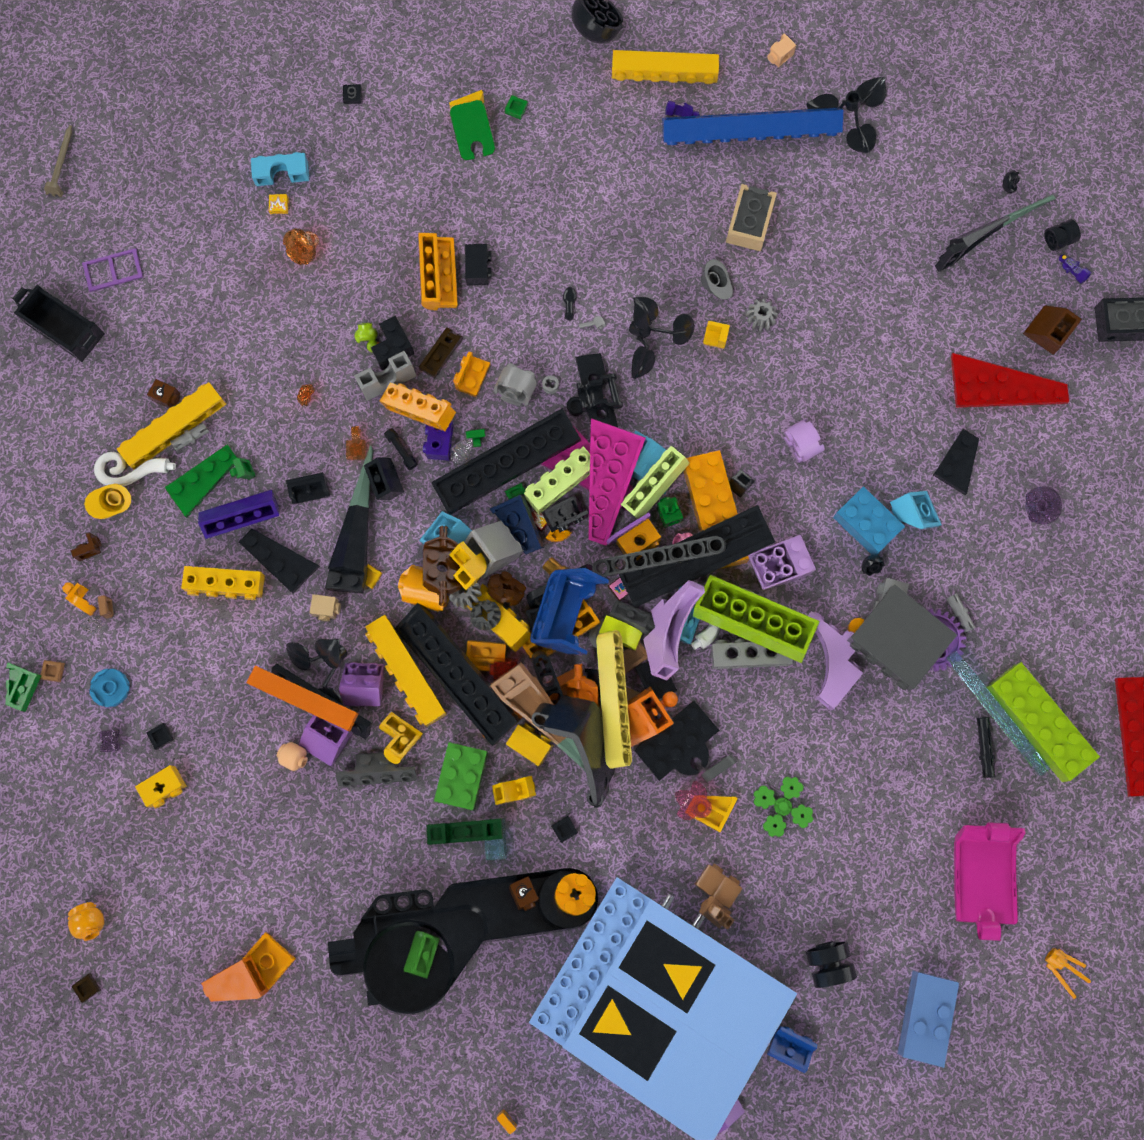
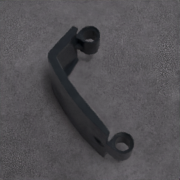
(583, 723)

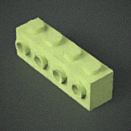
(559, 481)
(655, 482)

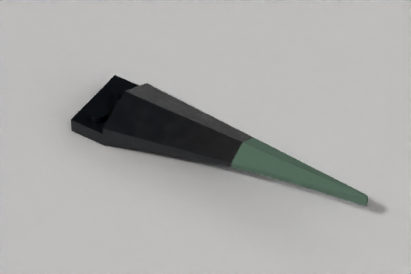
(966, 242)
(349, 558)

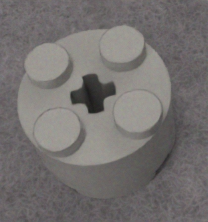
(515, 385)

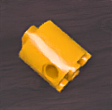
(414, 592)

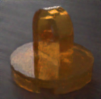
(301, 245)

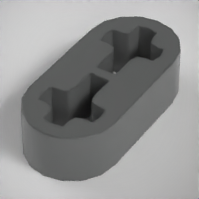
(719, 768)

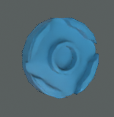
(109, 688)

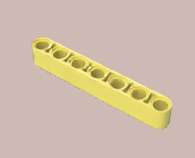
(614, 699)

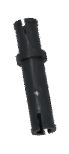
(986, 752)

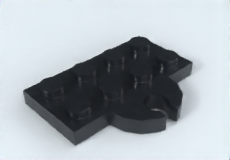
(679, 743)

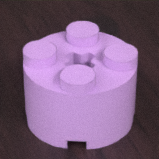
(804, 440)

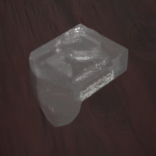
(461, 451)

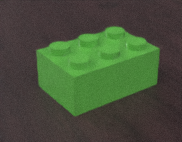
(461, 776)

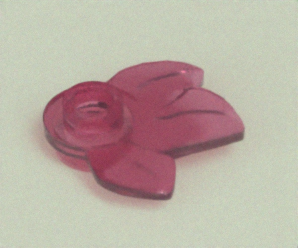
(690, 800)

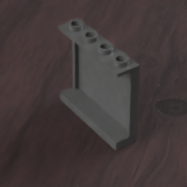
(902, 638)

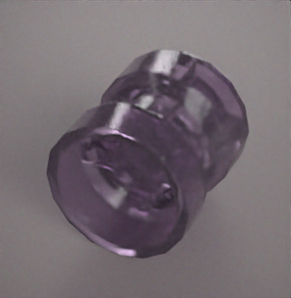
(109, 740)

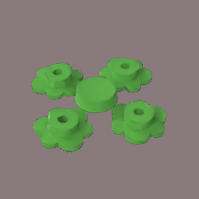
(783, 806)

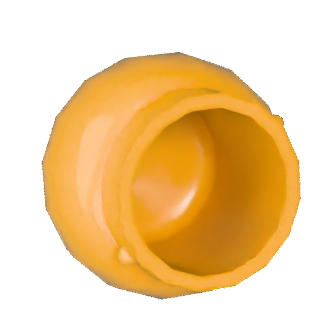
(85, 921)

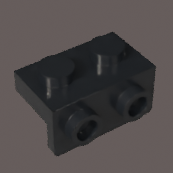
(564, 513)

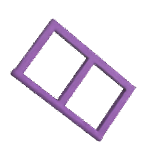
(115, 281)

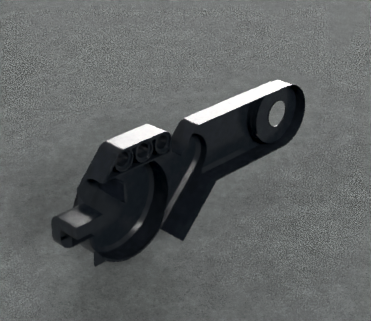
(463, 918)

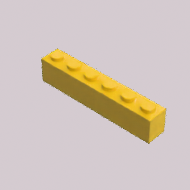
(665, 66)
(179, 418)
(405, 670)

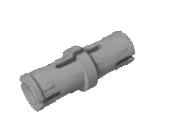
(189, 436)
(960, 613)

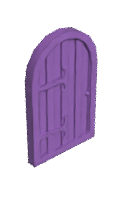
(613, 539)

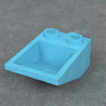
(649, 455)

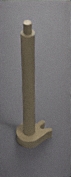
(52, 187)

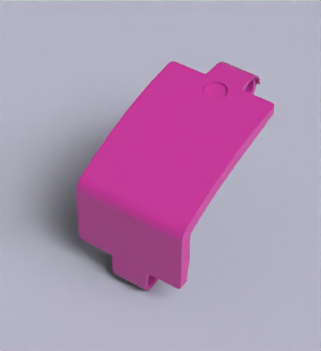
(986, 877)

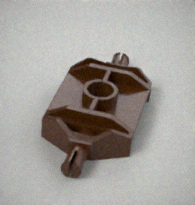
(437, 553)

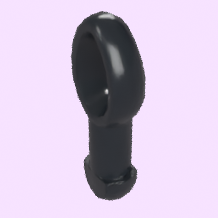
(569, 298)

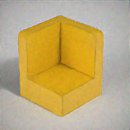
(716, 334)

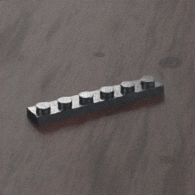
(361, 727)

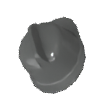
(716, 279)

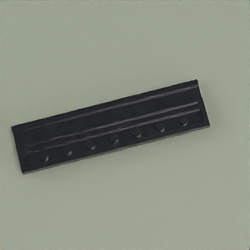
(743, 536)

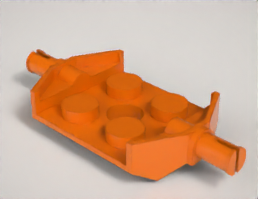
(581, 686)

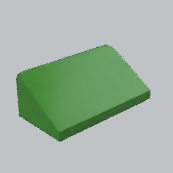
(421, 954)

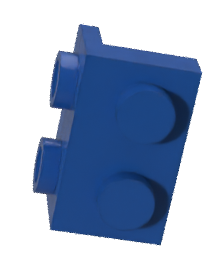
(792, 1048)

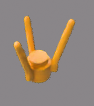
(1057, 959)

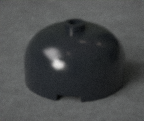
(596, 20)

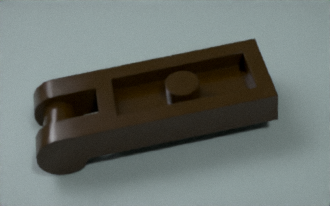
(440, 353)

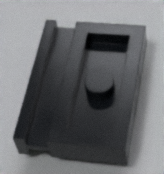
(657, 684)

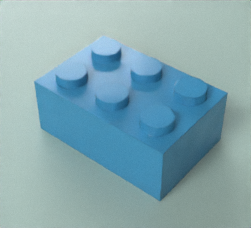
(868, 521)

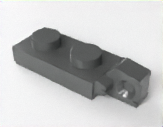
(632, 617)

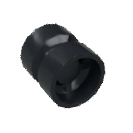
(1062, 235)

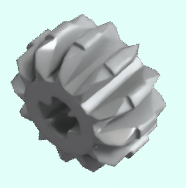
(759, 320)
(463, 599)

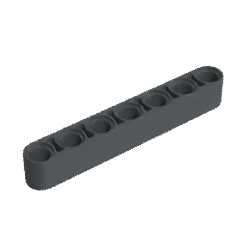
(649, 556)

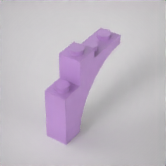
(669, 621)
(839, 672)

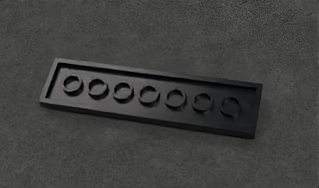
(506, 461)
(456, 674)

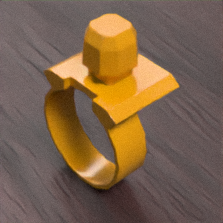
(75, 596)

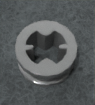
(549, 390)

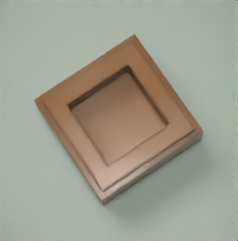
(105, 606)
(52, 671)

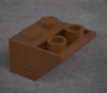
(1052, 327)

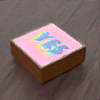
(618, 589)

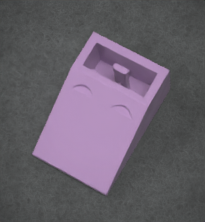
(782, 563)

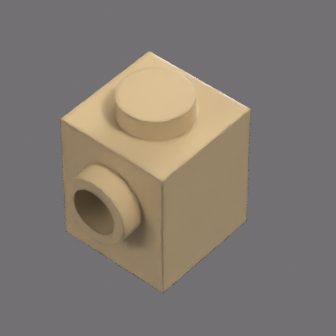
(324, 607)

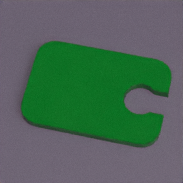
(470, 126)

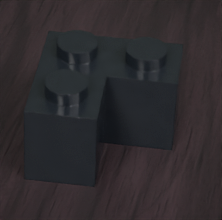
(395, 342)

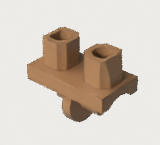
(716, 913)

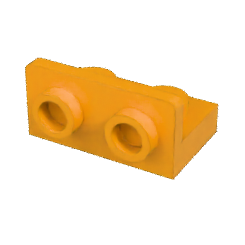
(471, 374)

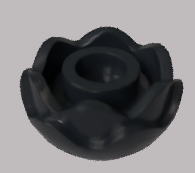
(1010, 181)
(872, 564)

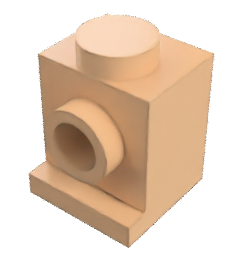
(781, 51)

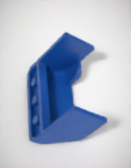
(561, 608)

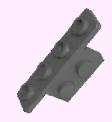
(375, 769)

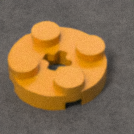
(571, 905)

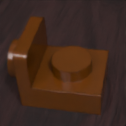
(88, 550)

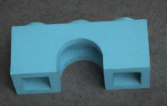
(265, 168)

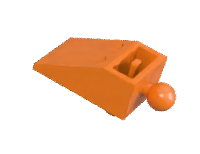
(641, 714)

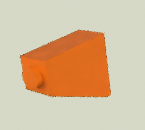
(236, 982)

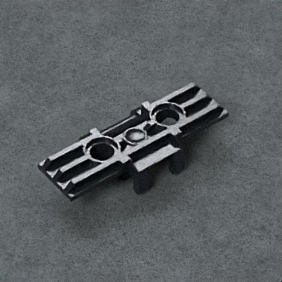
(591, 393)

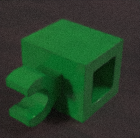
(669, 512)

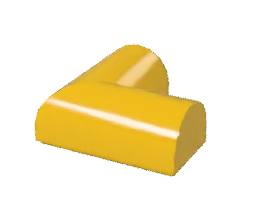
(403, 736)

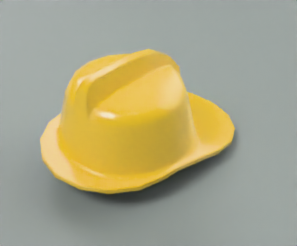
(107, 501)

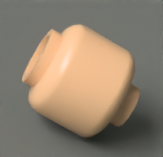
(292, 756)

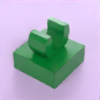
(475, 435)
(242, 469)

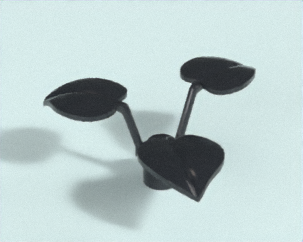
(872, 94)
(644, 312)
(328, 650)

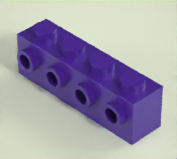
(238, 514)

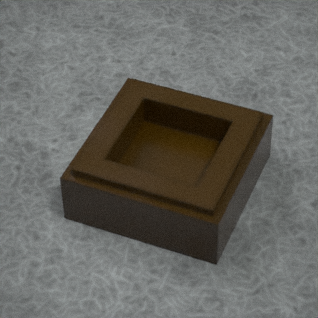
(86, 988)

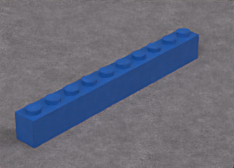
(751, 125)

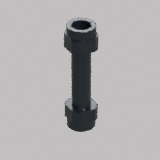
(392, 436)

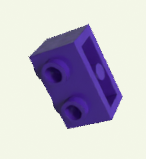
(438, 442)

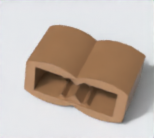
(718, 885)

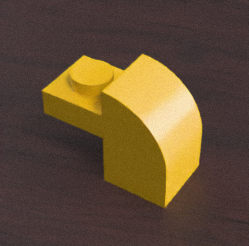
(471, 565)
(514, 790)

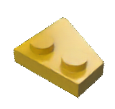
(720, 811)

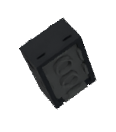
(1120, 319)

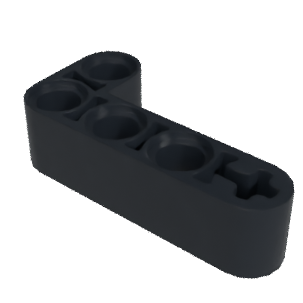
(552, 686)

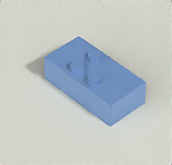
(928, 1019)

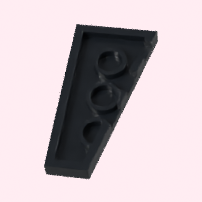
(280, 561)

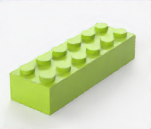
(756, 618)
(1043, 722)

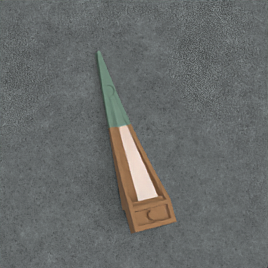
(524, 695)

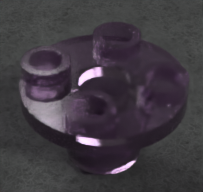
(1043, 505)

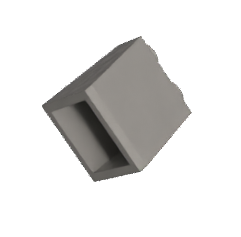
(496, 546)

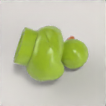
(366, 333)

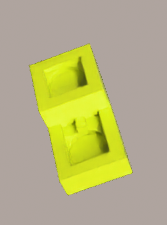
(630, 635)

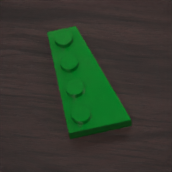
(200, 480)

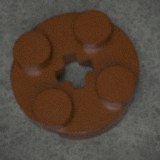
(514, 589)

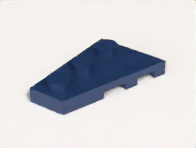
(519, 520)

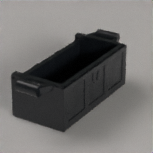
(57, 322)

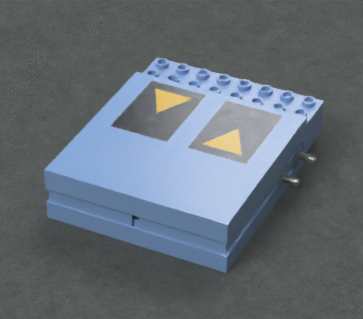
(663, 1010)

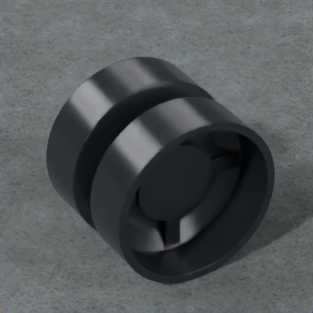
(829, 957)

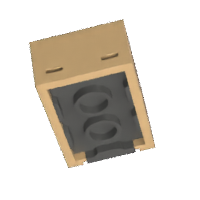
(751, 217)

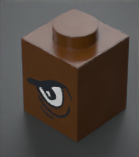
(163, 394)
(524, 894)

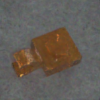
(356, 447)

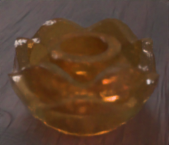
(304, 394)

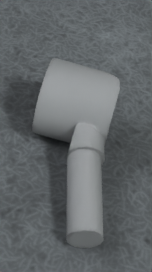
(597, 321)

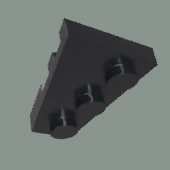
(958, 462)

